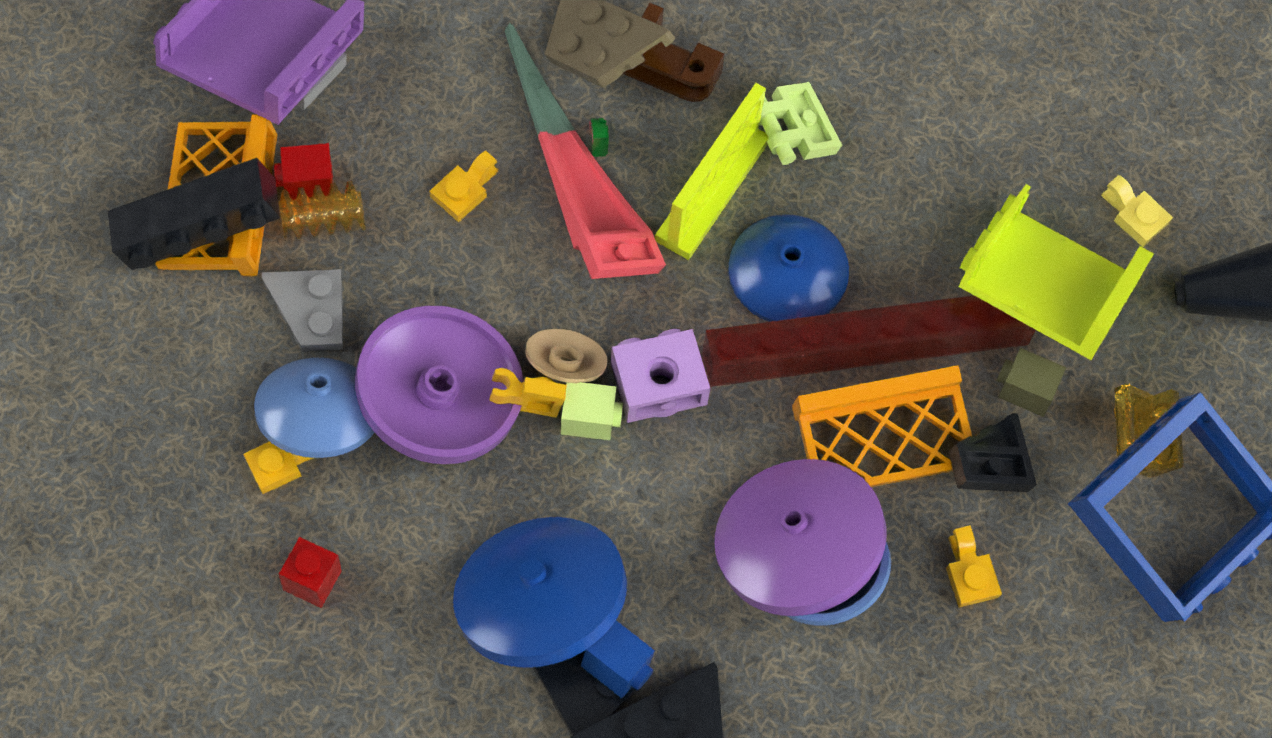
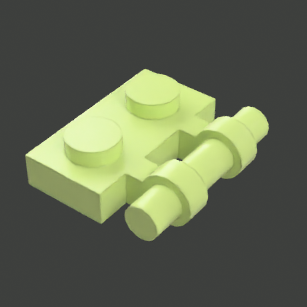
(806, 124)

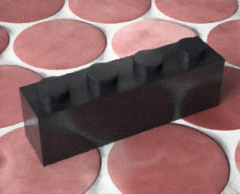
(194, 214)

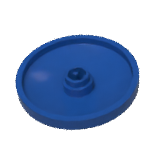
(540, 592)

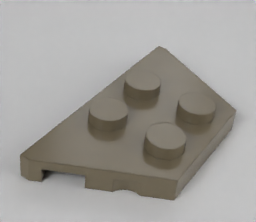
(601, 40)

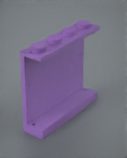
(257, 50)

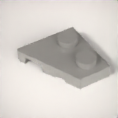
(310, 306)

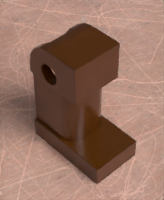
(676, 68)

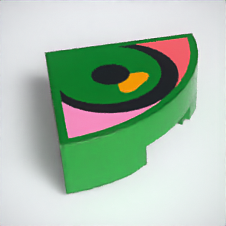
(599, 137)

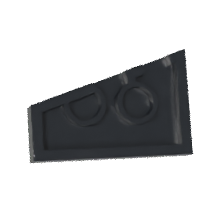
(578, 694)

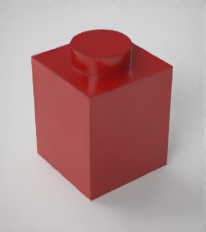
(304, 168)
(310, 572)

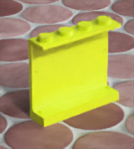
(1049, 278)

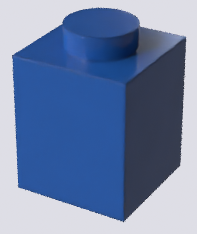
(619, 660)

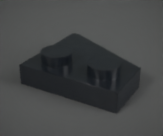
(994, 459)

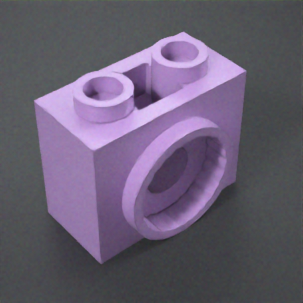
(669, 354)

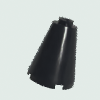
(1230, 286)

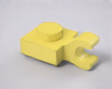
(1138, 216)

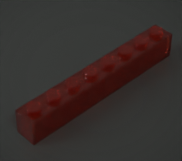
(858, 339)

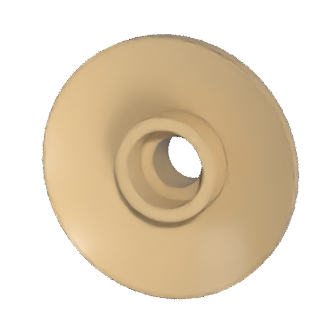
(566, 355)

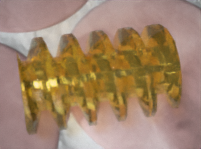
(321, 210)

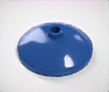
(785, 288)

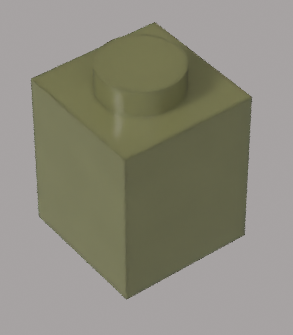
(1030, 381)

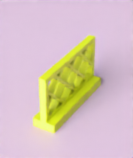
(715, 178)

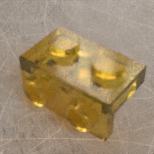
(1134, 414)

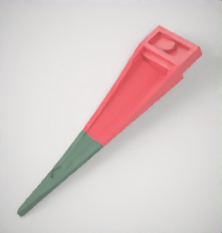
(595, 212)

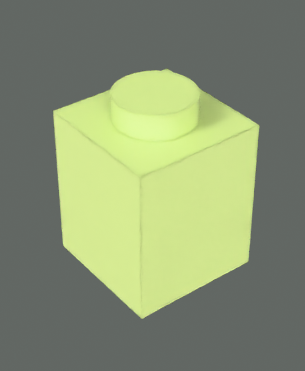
(590, 410)

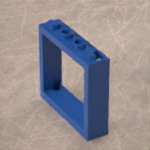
(1235, 461)

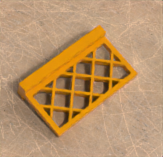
(259, 143)
(883, 395)

